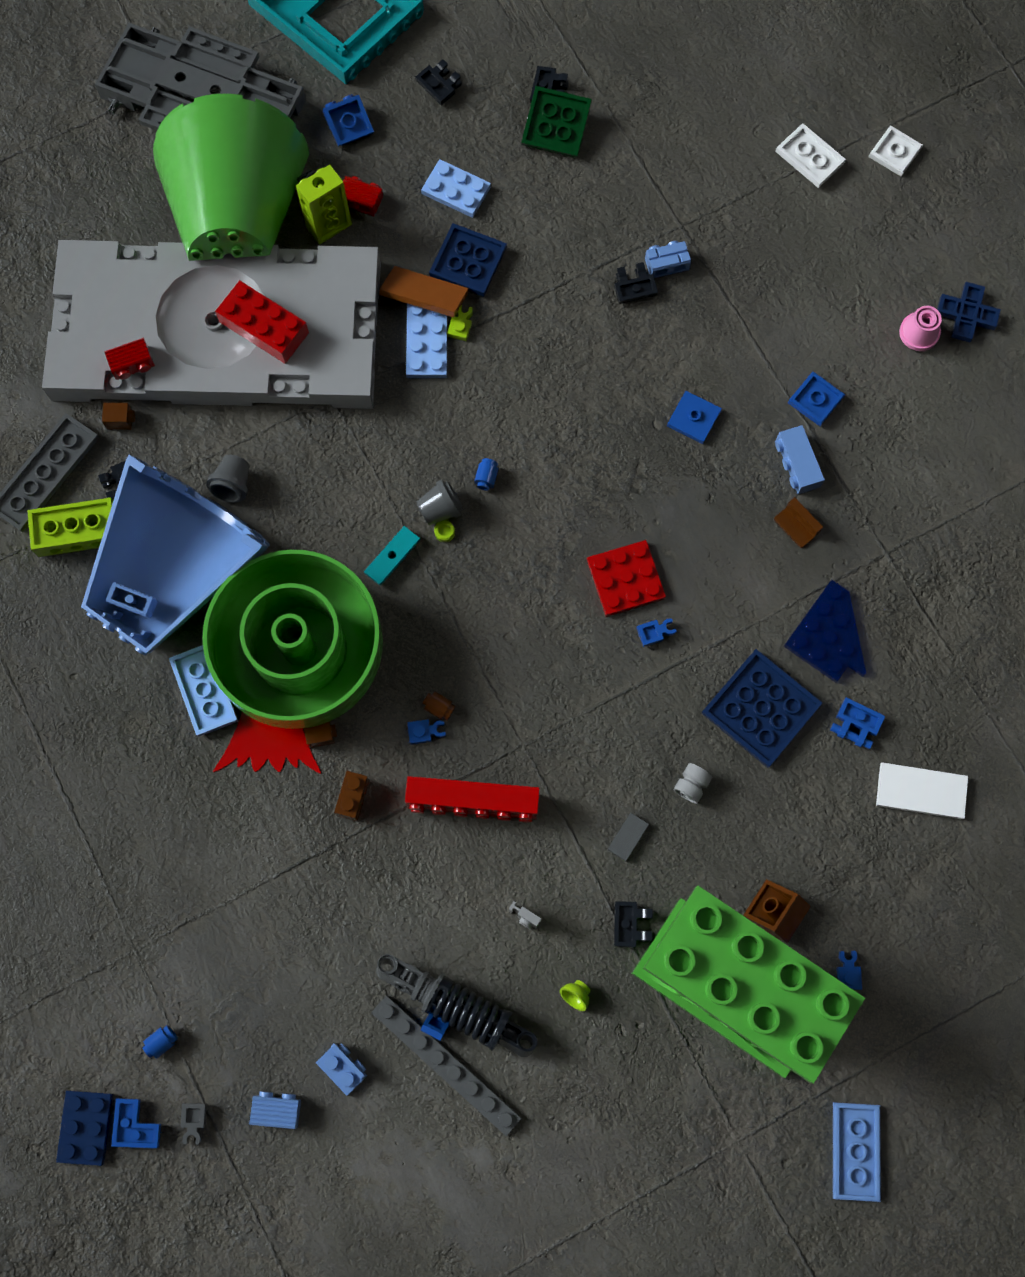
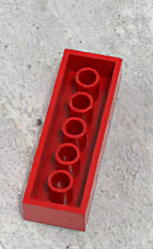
(472, 798)

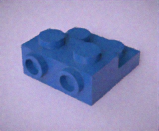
(347, 120)

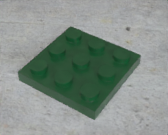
(556, 121)

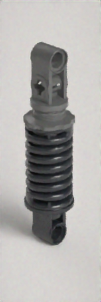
(457, 1007)

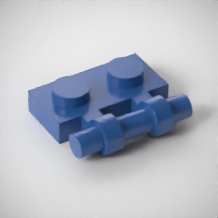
(860, 717)

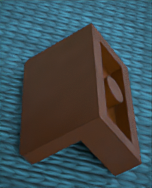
(798, 523)

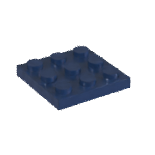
(468, 259)

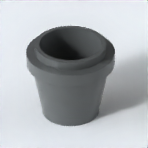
(229, 479)
(440, 503)

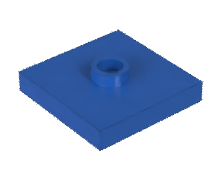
(816, 398)
(694, 417)

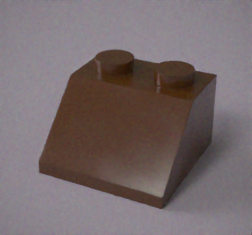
(777, 910)

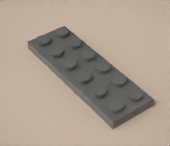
(45, 470)

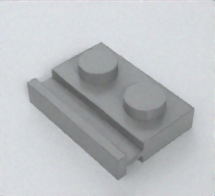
(526, 917)

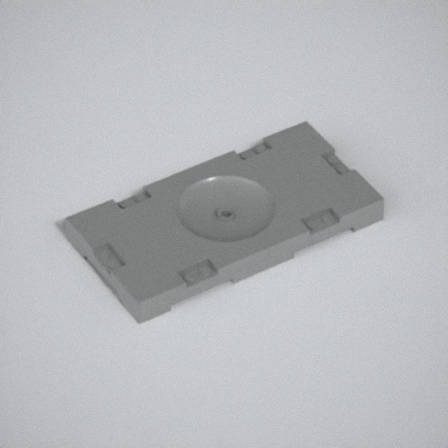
(130, 292)

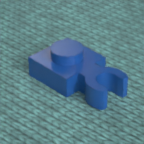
(653, 632)
(421, 731)
(848, 973)

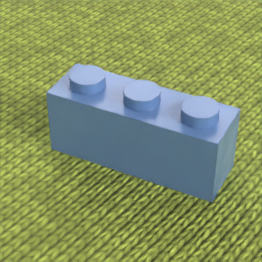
(799, 459)

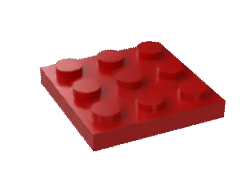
(626, 578)

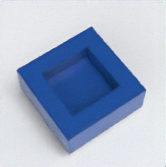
(434, 1027)

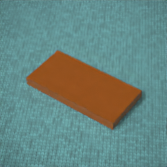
(423, 291)

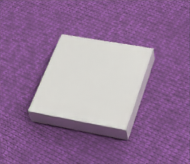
(895, 151)

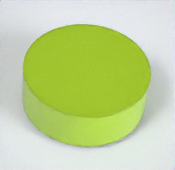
(444, 531)

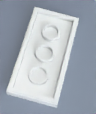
(922, 791)

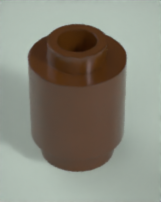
(438, 705)

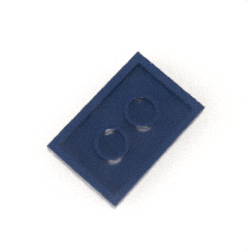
(84, 1128)

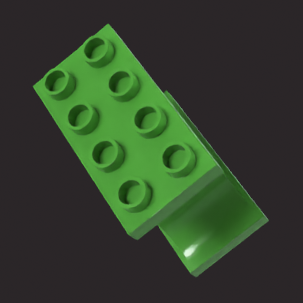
(748, 986)

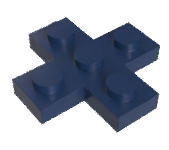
(968, 312)

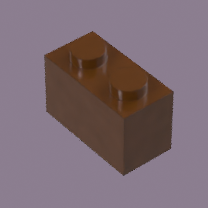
(351, 796)

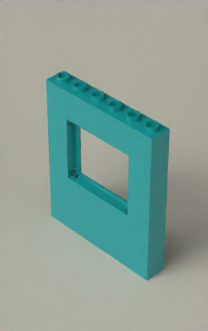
(361, 48)

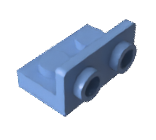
(342, 1068)

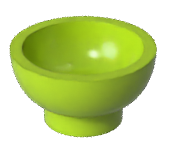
(576, 995)

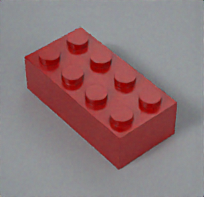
(262, 322)

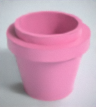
(921, 329)

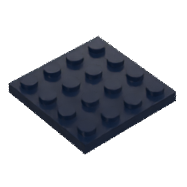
(761, 708)

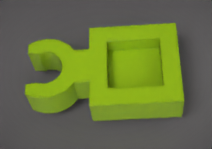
(460, 325)

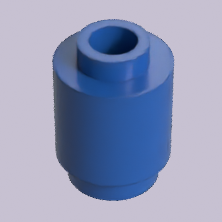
(486, 474)
(159, 1042)

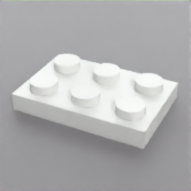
(810, 155)

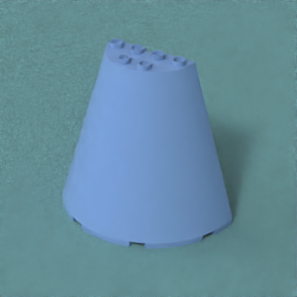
(168, 546)

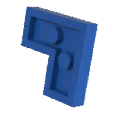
(128, 1130)

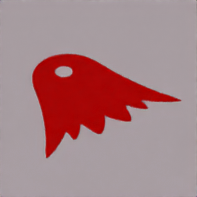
(265, 741)

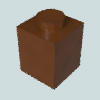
(117, 416)
(320, 735)

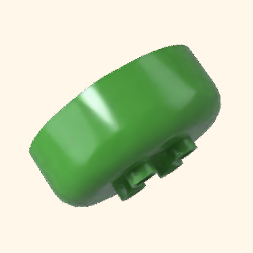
(293, 639)

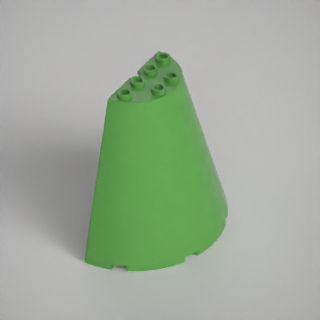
(228, 173)

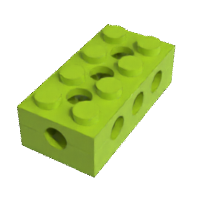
(324, 207)
(63, 520)

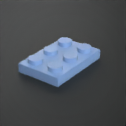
(456, 188)

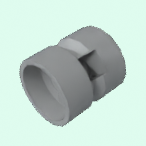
(694, 780)

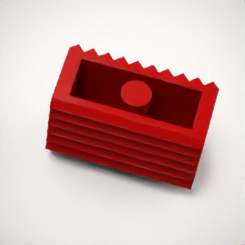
(362, 196)
(129, 359)

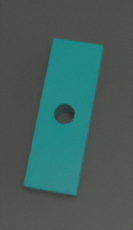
(400, 546)

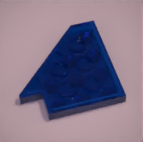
(829, 635)

